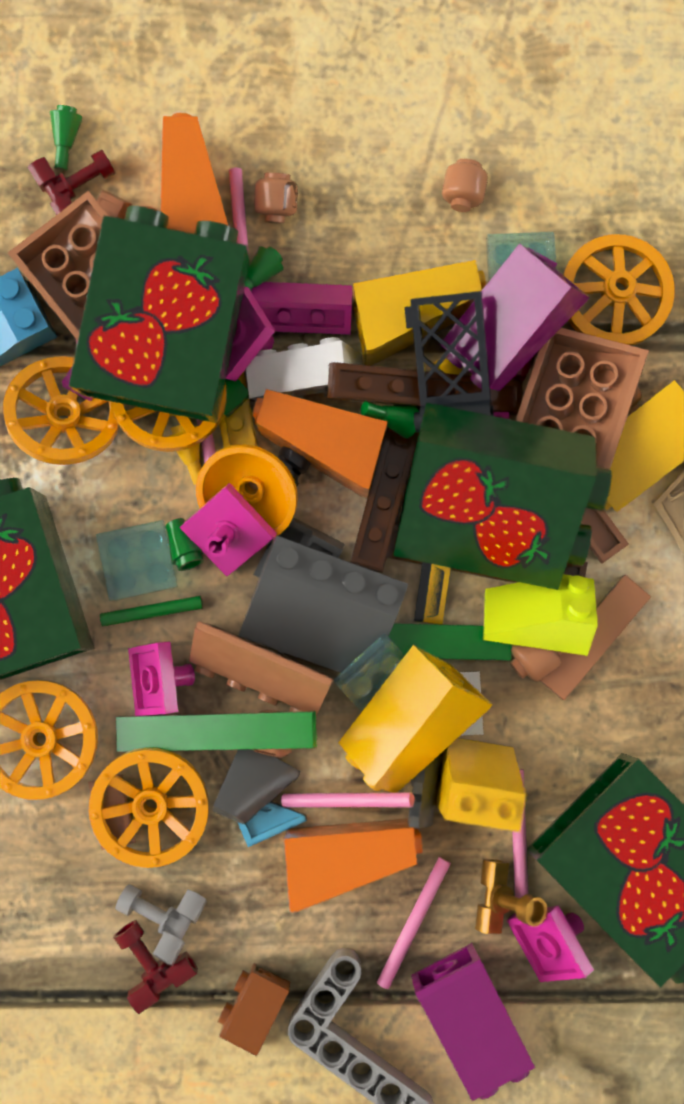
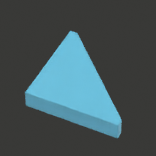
(269, 822)

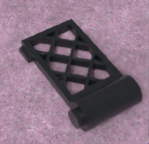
(475, 402)

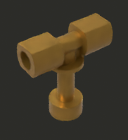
(501, 899)

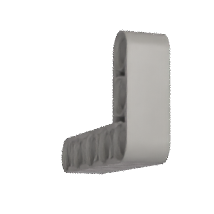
(352, 1050)

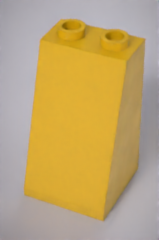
(381, 304)
(648, 446)
(411, 720)
(481, 785)

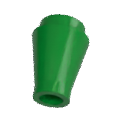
(182, 549)

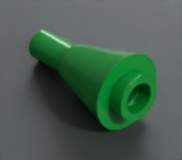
(65, 126)
(263, 266)
(398, 417)

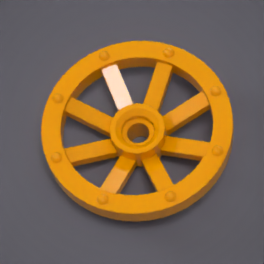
(619, 298)
(56, 407)
(156, 440)
(33, 749)
(143, 813)

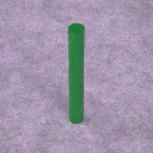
(151, 611)

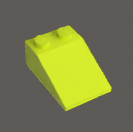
(543, 616)

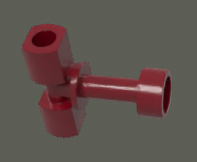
(61, 188)
(157, 974)

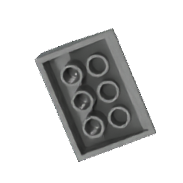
(319, 605)

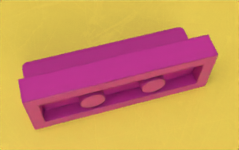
(306, 307)

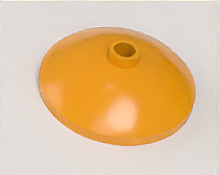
(241, 464)

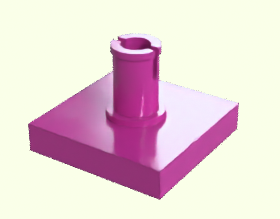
(251, 336)
(228, 530)
(156, 678)
(553, 946)

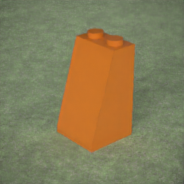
(188, 180)
(330, 438)
(345, 857)

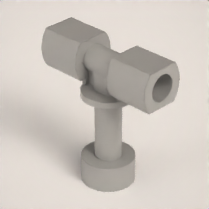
(172, 923)

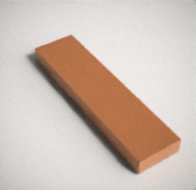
(613, 616)

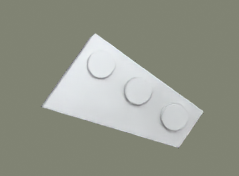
(298, 370)

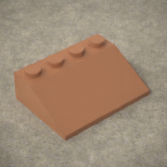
(62, 257)
(584, 388)
(257, 668)

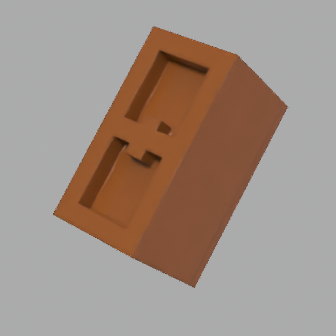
(254, 1009)

